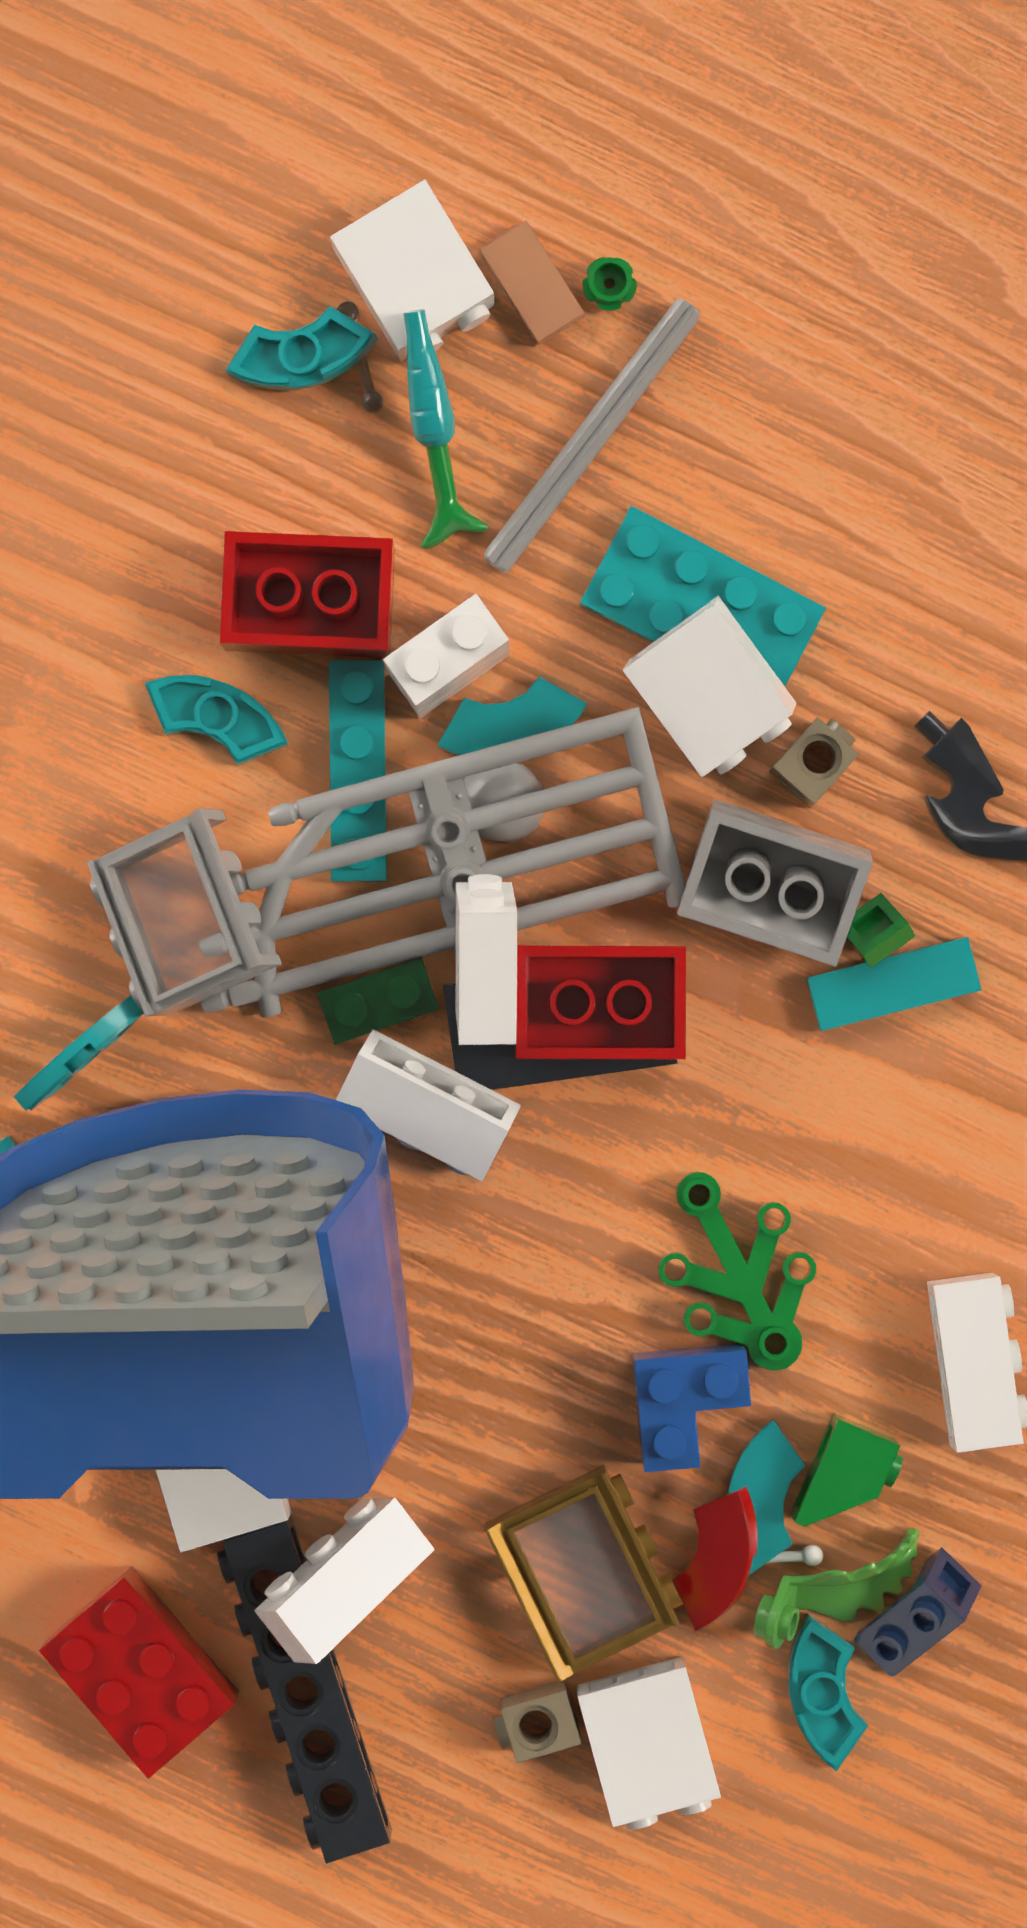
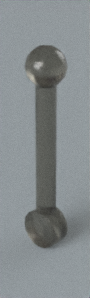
(372, 400)

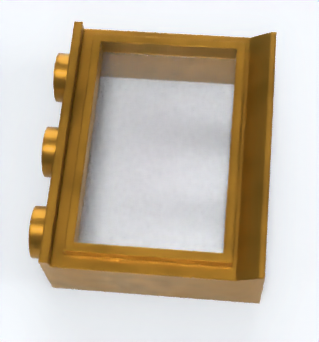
(584, 1571)

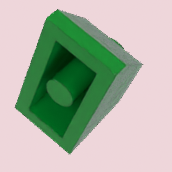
(846, 1471)

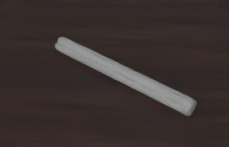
(591, 435)

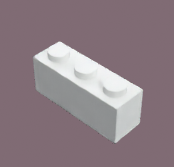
(428, 1105)
(977, 1361)
(343, 1579)

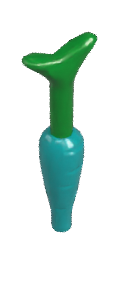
(434, 428)

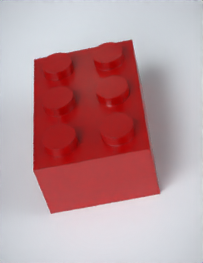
(307, 594)
(601, 1002)
(139, 1672)

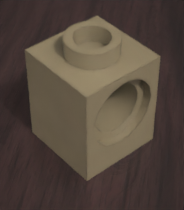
(797, 778)
(553, 1701)

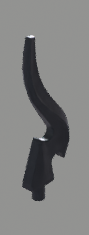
(972, 783)

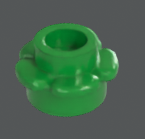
(619, 272)

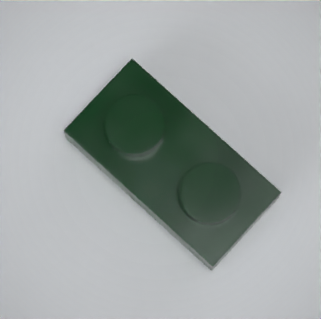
(378, 1000)

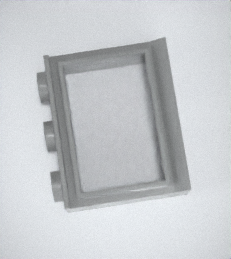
(179, 915)

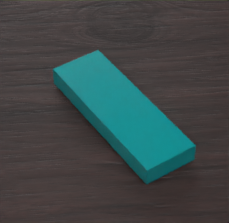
(893, 984)

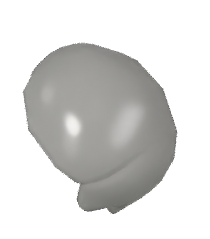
(498, 786)

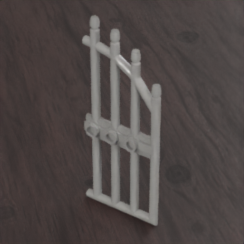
(454, 853)

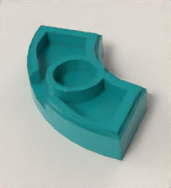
(303, 355)
(217, 711)
(487, 725)
(79, 1054)
(767, 1470)
(819, 1691)

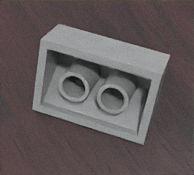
(775, 882)

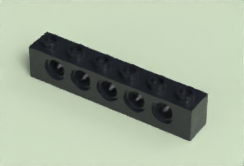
(334, 1829)

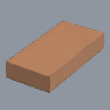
(532, 282)

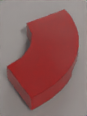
(722, 1557)

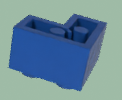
(675, 1386)

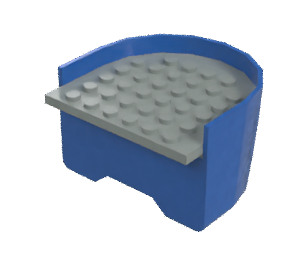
(203, 1297)

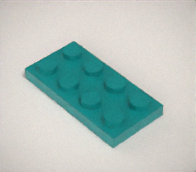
(663, 576)

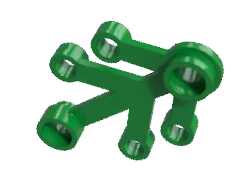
(743, 1279)

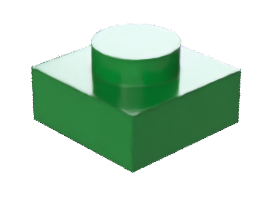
(878, 930)

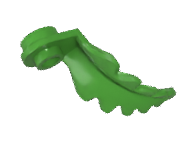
(834, 1593)

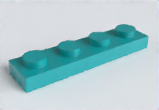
(356, 756)

